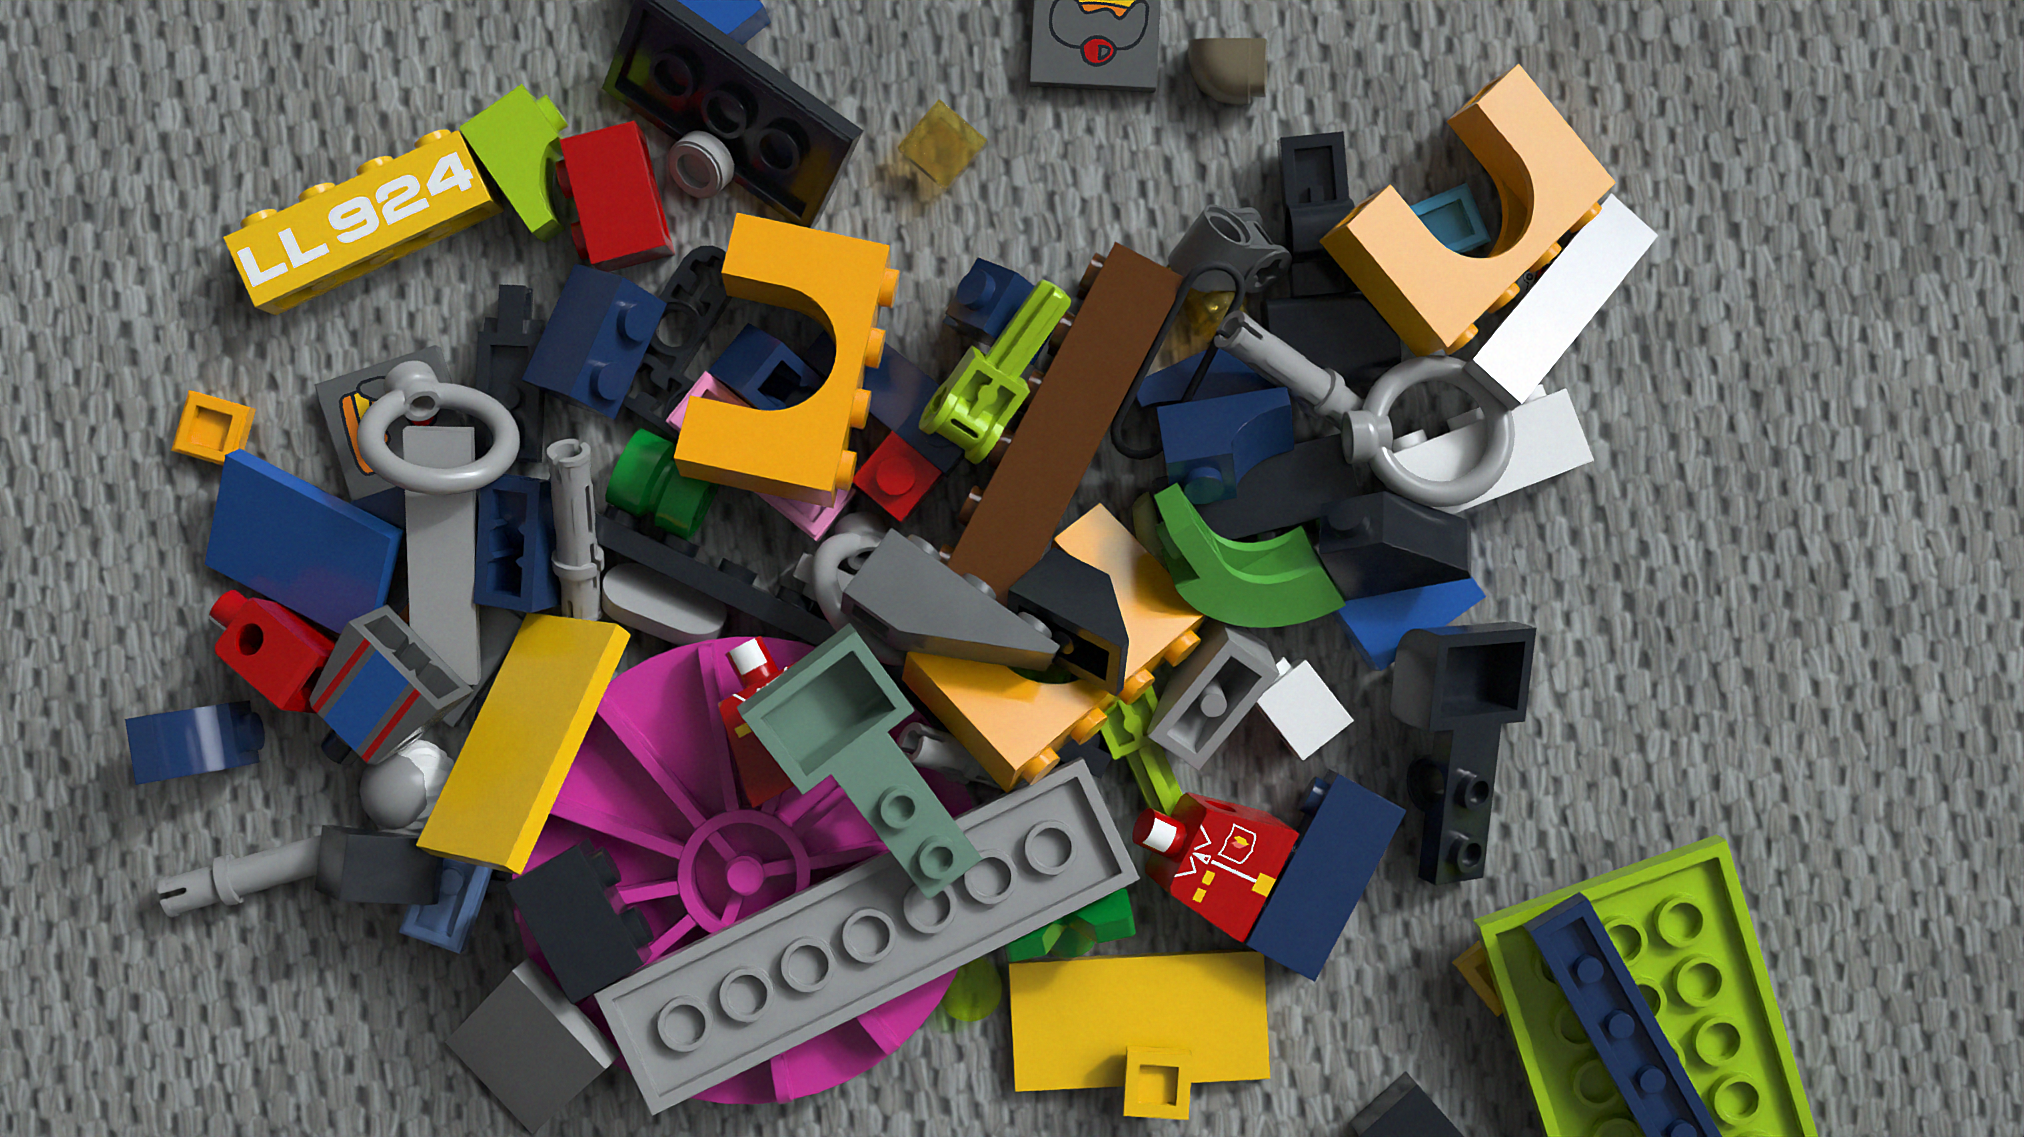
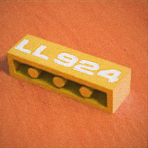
(362, 221)

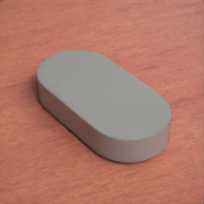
(661, 605)

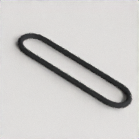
(1152, 352)

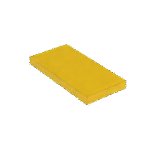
(523, 742)
(1085, 1010)

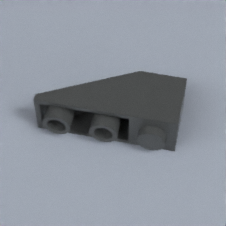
(929, 609)

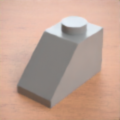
(1212, 691)

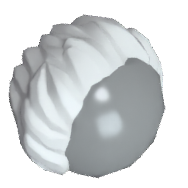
(405, 788)

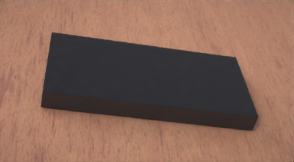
(699, 79)

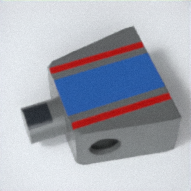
(382, 689)

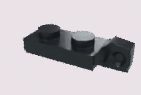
(502, 359)

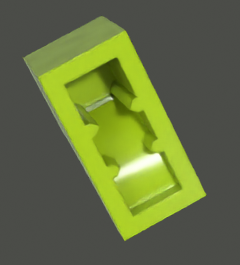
(519, 148)

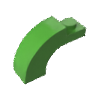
(1243, 582)

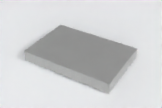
(532, 1045)

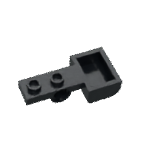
(1326, 312)
(1462, 689)

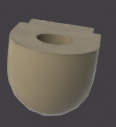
(1230, 68)

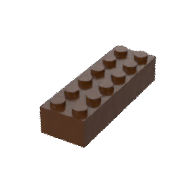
(1063, 418)

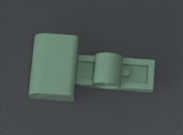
(835, 720)

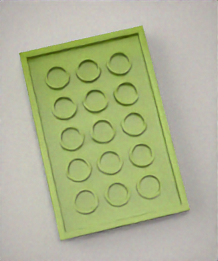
(1699, 970)

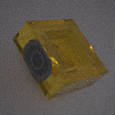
(942, 145)

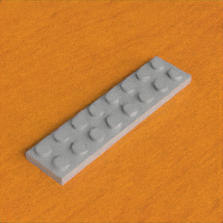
(861, 940)

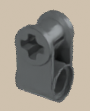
(1231, 237)

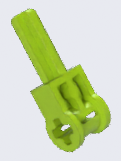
(988, 387)
(1127, 736)

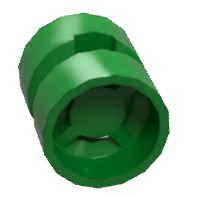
(650, 482)

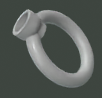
(418, 395)
(1369, 436)
(853, 540)

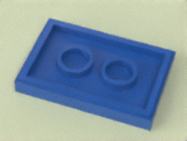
(300, 543)

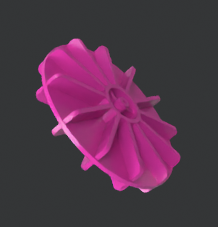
(696, 856)

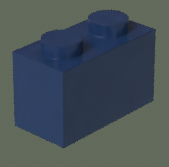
(594, 340)

